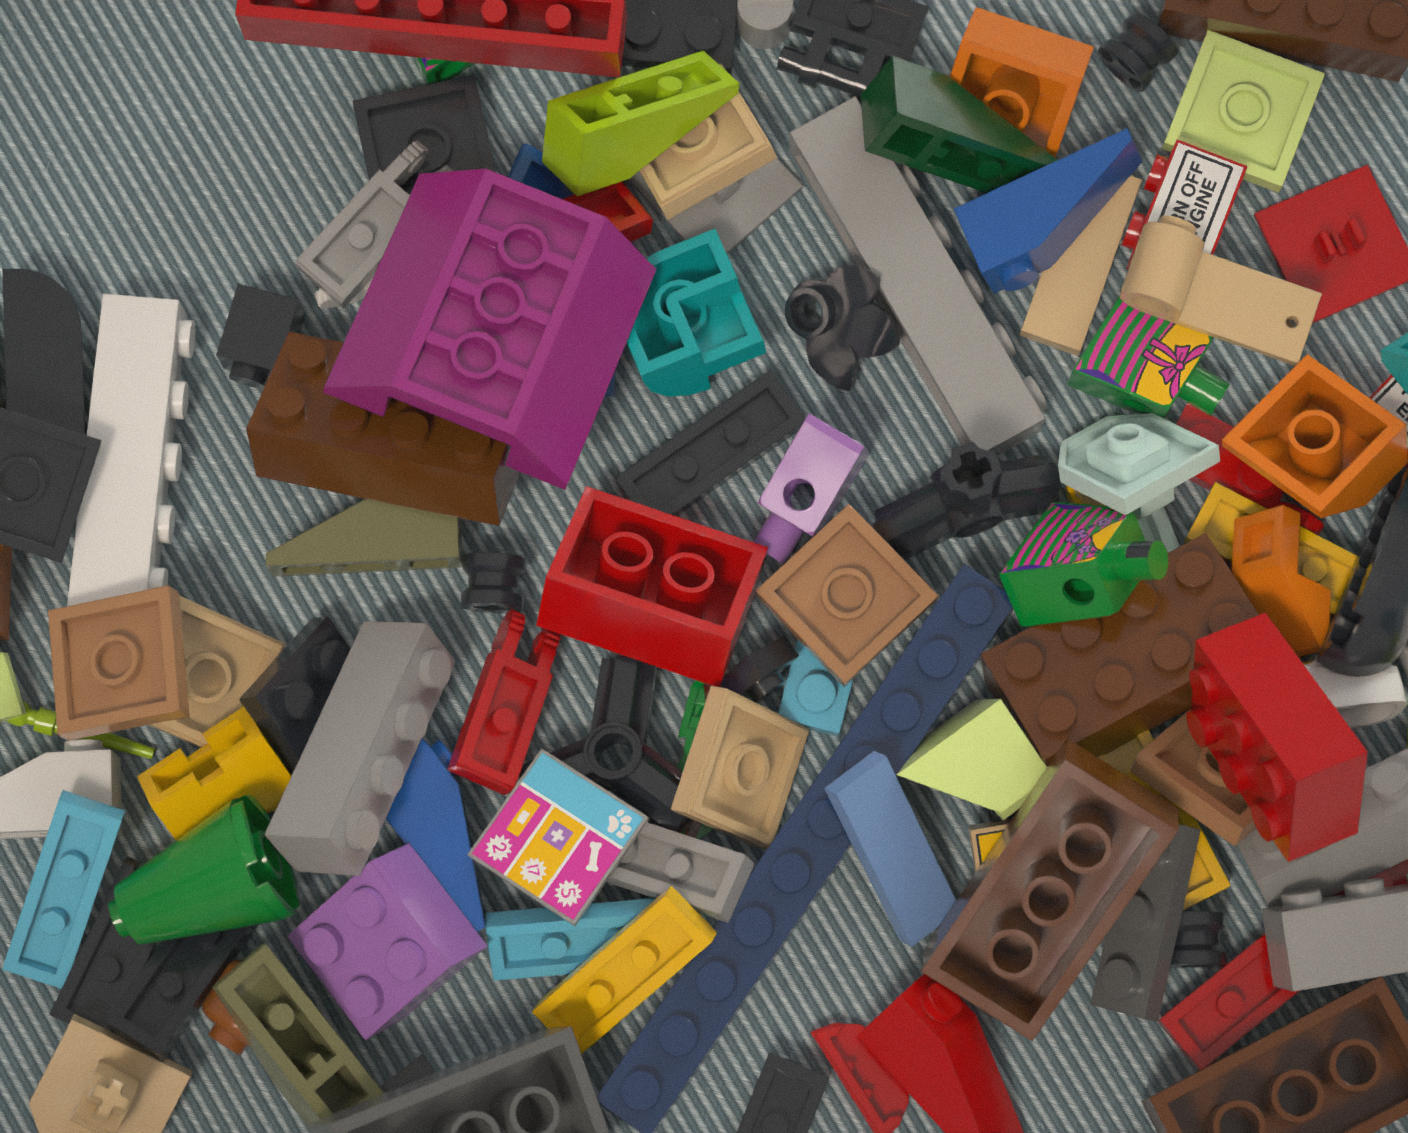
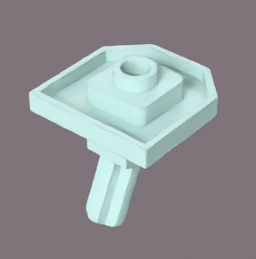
(1135, 467)

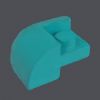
(692, 319)

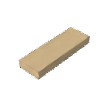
(1073, 285)

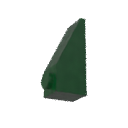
(943, 129)

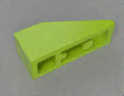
(629, 121)

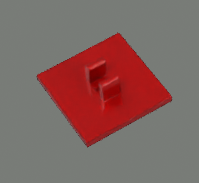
(1337, 242)

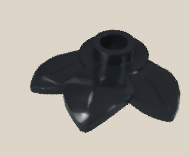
(850, 323)

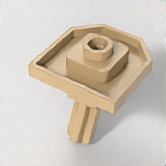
(105, 1085)

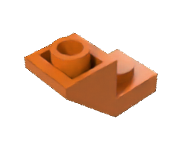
(1267, 572)

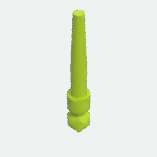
(45, 723)

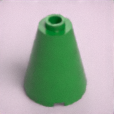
(208, 880)

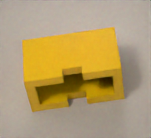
(229, 766)

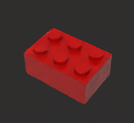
(651, 586)
(1276, 737)

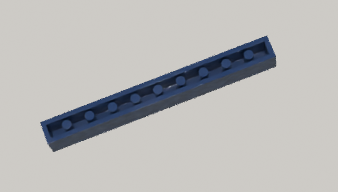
(802, 857)

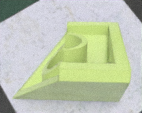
(978, 758)

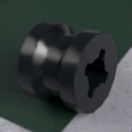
(1137, 52)
(493, 582)
(1199, 941)

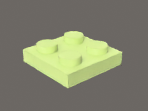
(1246, 107)

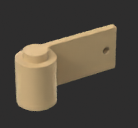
(1216, 296)

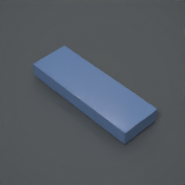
(892, 847)

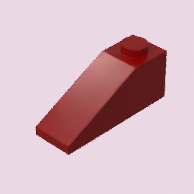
(942, 1059)

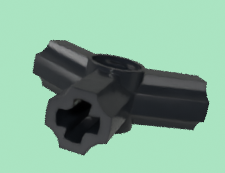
(967, 499)
(623, 718)

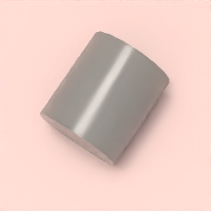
(764, 22)

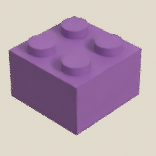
(387, 941)

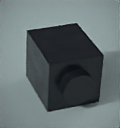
(256, 333)

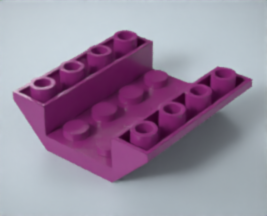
(496, 316)

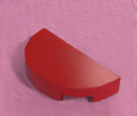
(864, 1077)

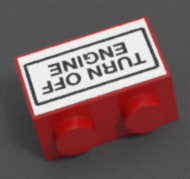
(1190, 187)

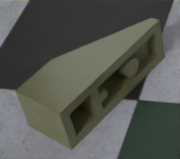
(372, 539)
(293, 1038)

